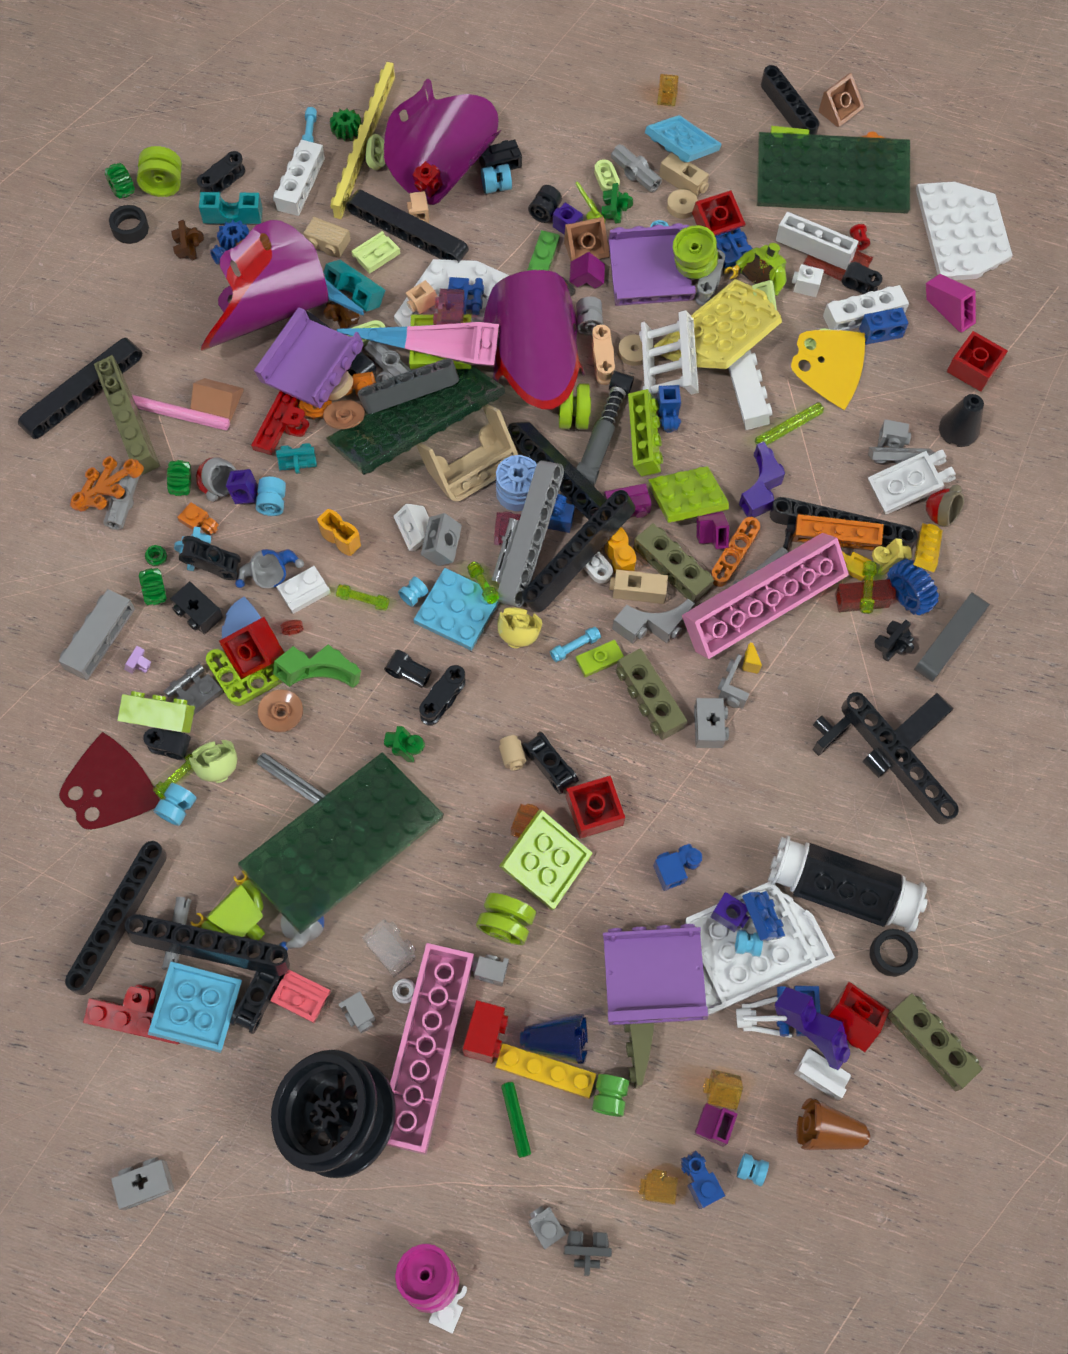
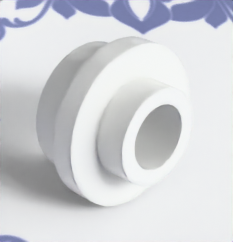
(403, 983)

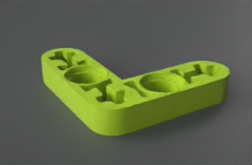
(236, 683)

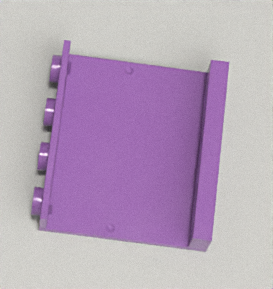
(646, 266)
(308, 359)
(654, 975)

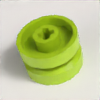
(159, 171)
(695, 252)
(578, 407)
(506, 918)

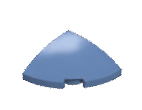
(239, 616)

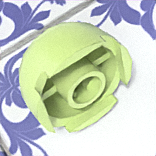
(214, 761)

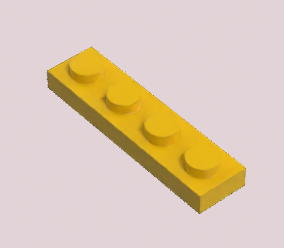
(928, 547)
(545, 1071)

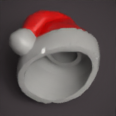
(213, 476)

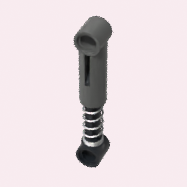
(603, 429)

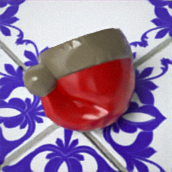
(945, 505)

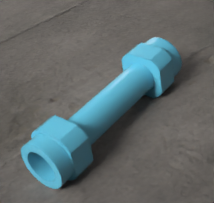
(311, 118)
(559, 653)

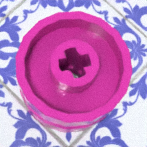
(428, 1263)

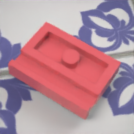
(300, 996)

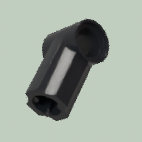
(402, 666)

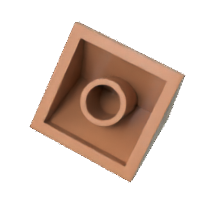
(841, 101)
(586, 237)
(215, 398)

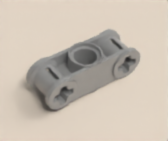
(708, 284)

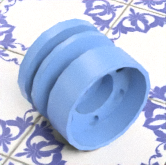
(513, 481)

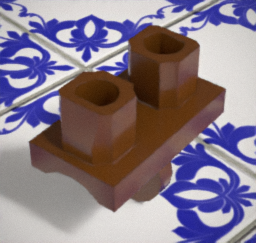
(189, 240)
(341, 314)

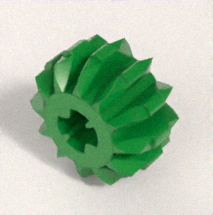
(345, 124)
(119, 180)
(179, 478)
(152, 586)

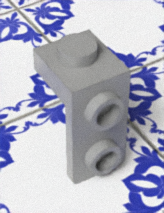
(732, 696)

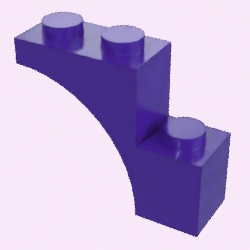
(771, 474)
(822, 1030)

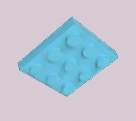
(682, 138)
(455, 610)
(195, 1007)

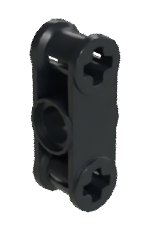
(222, 173)
(198, 552)
(442, 695)
(560, 774)
(254, 1010)

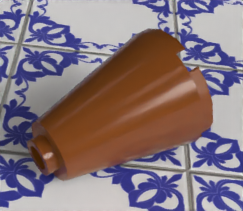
(829, 1129)

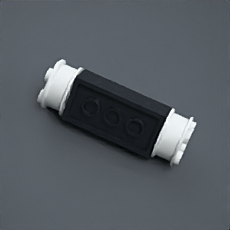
(848, 884)

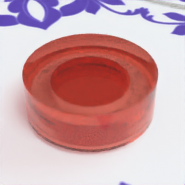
(292, 627)

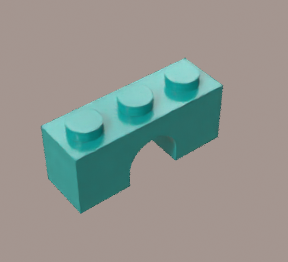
(217, 211)
(365, 292)

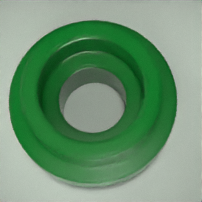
(155, 550)

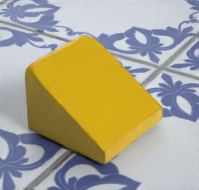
(751, 660)

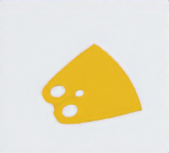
(840, 372)

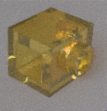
(667, 90)
(723, 1089)
(658, 1188)

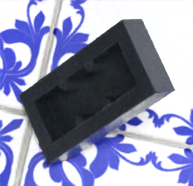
(830, 732)

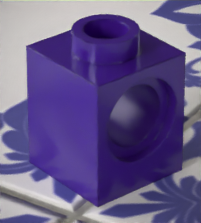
(565, 215)
(242, 486)
(729, 902)

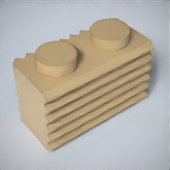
(327, 237)

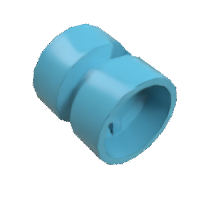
(490, 182)
(270, 496)
(175, 803)

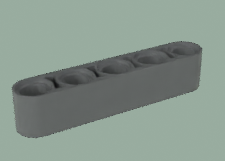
(408, 386)
(951, 637)

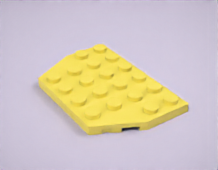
(728, 326)

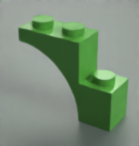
(328, 663)

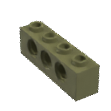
(660, 560)
(639, 664)
(920, 1038)

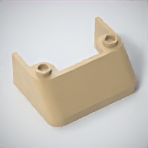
(476, 467)

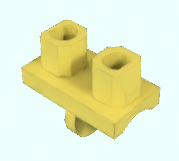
(890, 555)

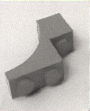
(665, 625)

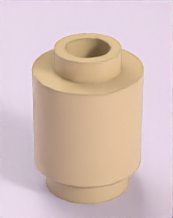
(512, 753)

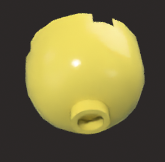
(518, 627)

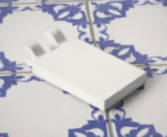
(910, 481)

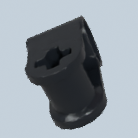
(860, 278)
(171, 743)

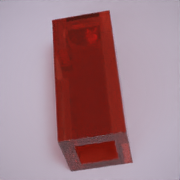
(850, 594)

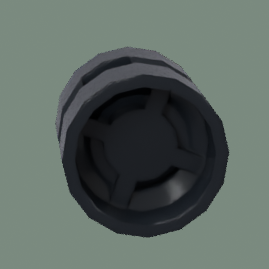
(545, 203)

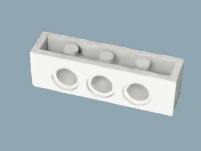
(299, 177)
(848, 313)

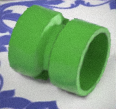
(610, 1095)

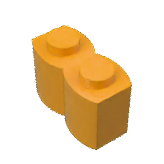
(339, 532)
(620, 552)

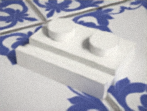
(303, 589)

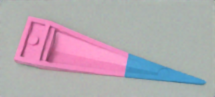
(462, 342)

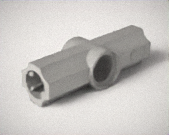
(636, 168)
(386, 358)
(119, 508)

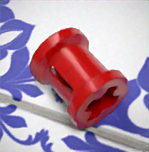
(861, 237)

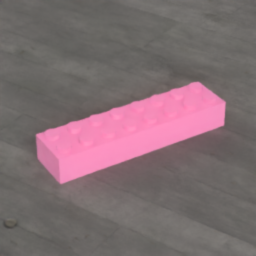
(765, 595)
(428, 1045)

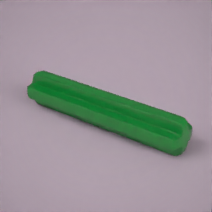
(516, 1119)

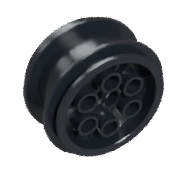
(298, 1114)

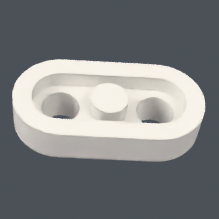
(599, 564)

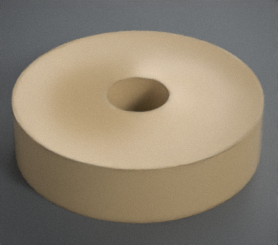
(681, 203)
(625, 351)
(343, 387)

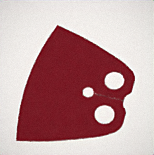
(119, 777)

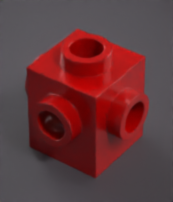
(427, 179)

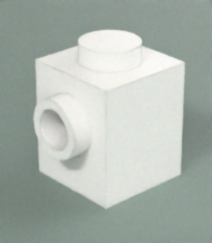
(807, 280)

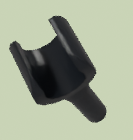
(789, 531)

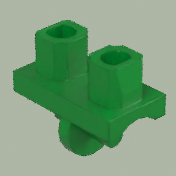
(618, 201)
(404, 743)

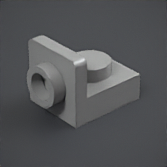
(546, 1226)

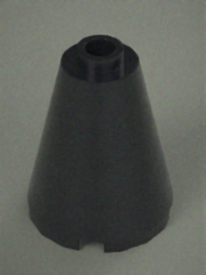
(963, 421)

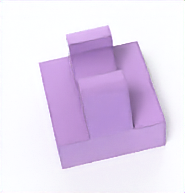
(137, 661)

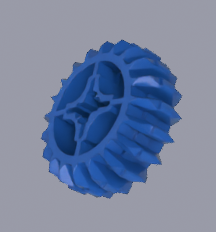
(913, 587)

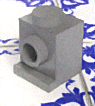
(894, 434)
(490, 969)
(358, 1012)

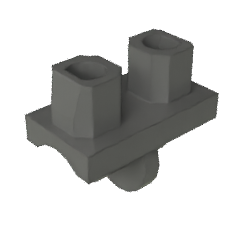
(599, 1248)

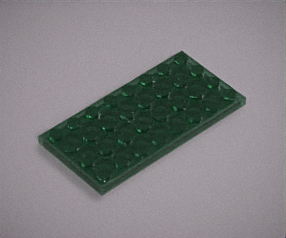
(833, 172)
(403, 426)
(340, 842)

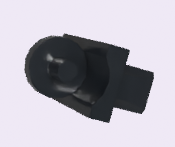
(899, 641)

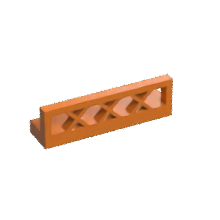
(849, 533)

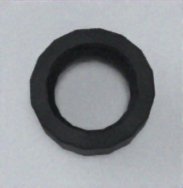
(128, 212)
(908, 942)

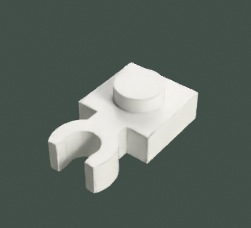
(449, 1315)

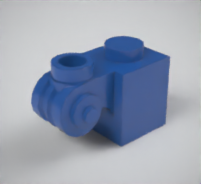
(669, 406)
(561, 515)
(670, 866)
(704, 1185)

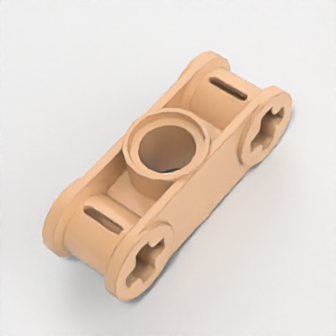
(602, 354)

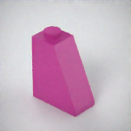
(952, 301)

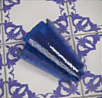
(558, 1038)

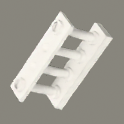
(686, 362)

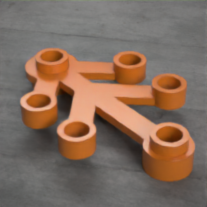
(84, 499)

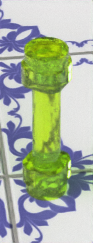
(869, 571)
(345, 592)
(489, 593)
(161, 787)

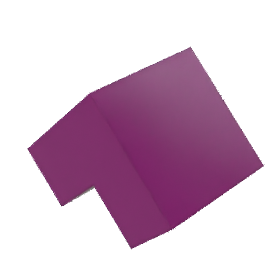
(587, 270)
(713, 529)
(715, 1124)

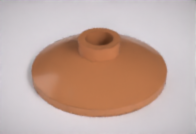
(344, 414)
(280, 701)

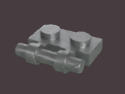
(198, 695)

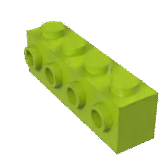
(645, 433)

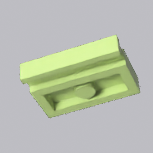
(375, 252)

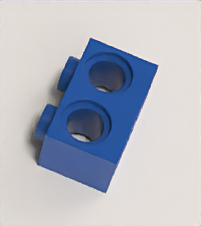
(884, 325)

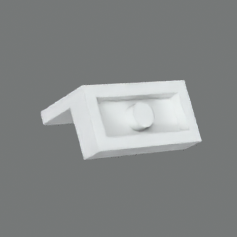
(412, 524)
(816, 1071)

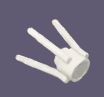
(747, 1017)

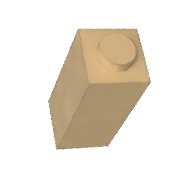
(684, 175)
(639, 586)

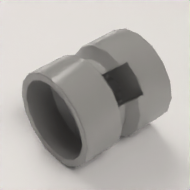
(588, 314)

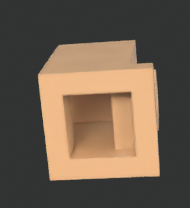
(418, 206)
(421, 297)

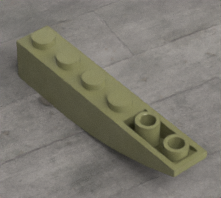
(126, 414)
(639, 1050)

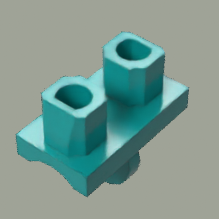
(296, 458)

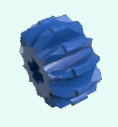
(231, 234)

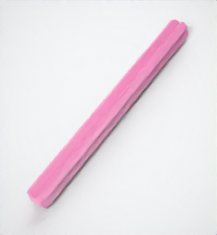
(181, 413)

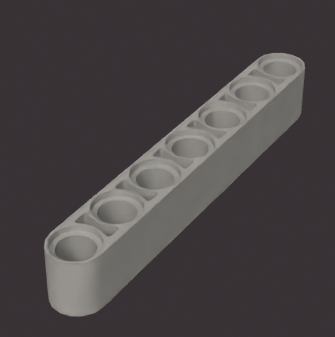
(530, 532)

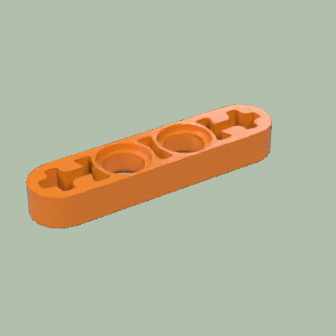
(737, 552)

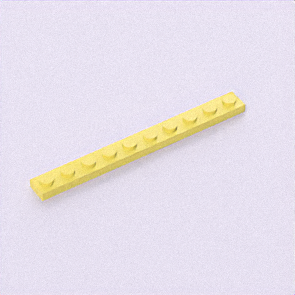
(365, 131)

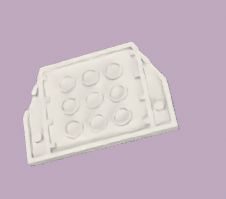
(963, 229)
(438, 277)
(739, 976)

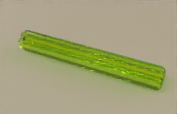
(790, 424)

